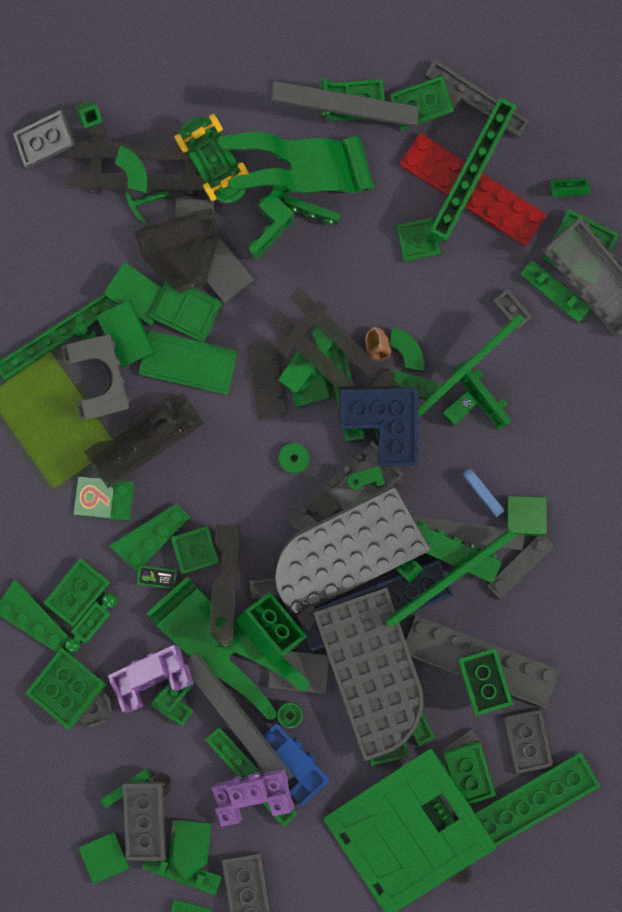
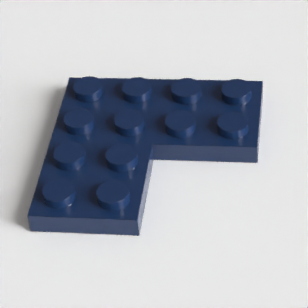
(393, 413)

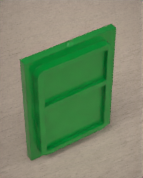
(186, 312)

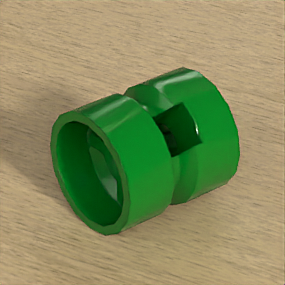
(290, 715)

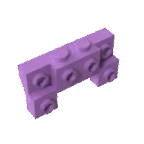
(147, 673)
(252, 790)

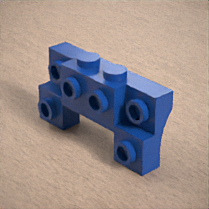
(301, 765)

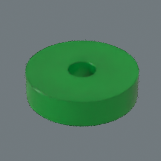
(294, 449)

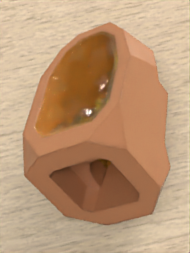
(377, 344)

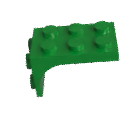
(364, 88)

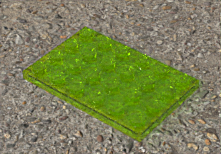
(46, 420)

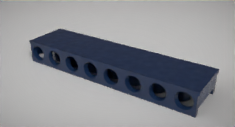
(400, 592)

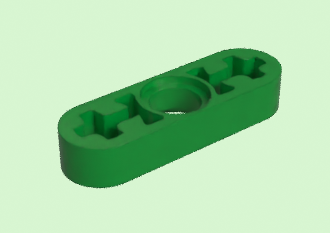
(118, 793)

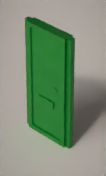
(189, 363)

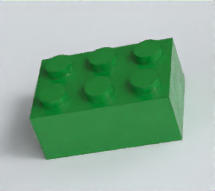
(270, 628)
(485, 681)

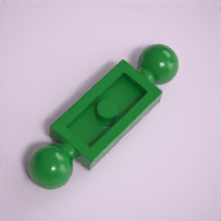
(90, 623)

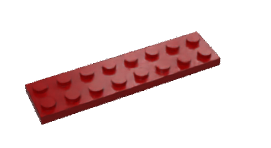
(488, 200)

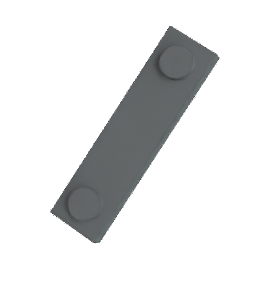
(520, 566)

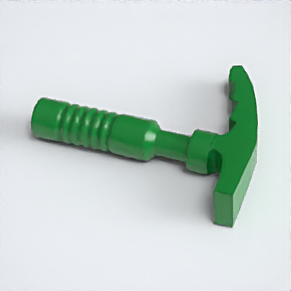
(149, 198)

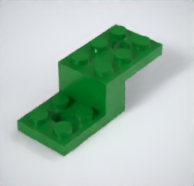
(277, 215)

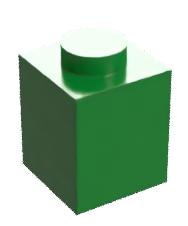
(88, 114)

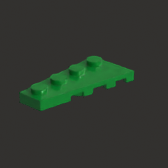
(150, 537)
(25, 613)

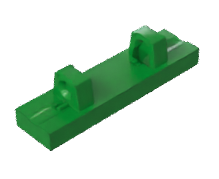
(555, 291)
(486, 401)
(205, 881)

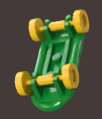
(214, 164)

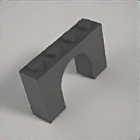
(102, 351)

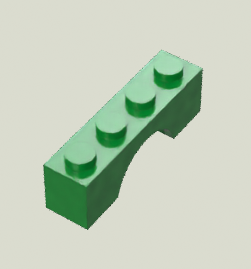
(295, 376)

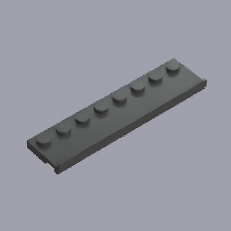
(443, 647)

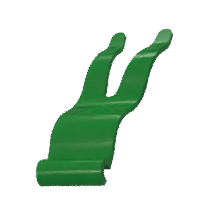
(314, 163)
(186, 621)

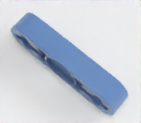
(483, 492)

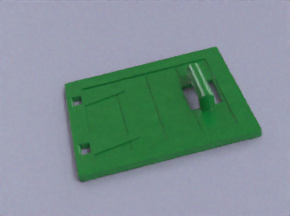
(396, 839)

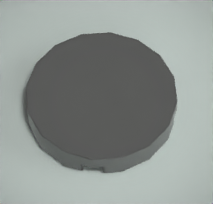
(98, 711)

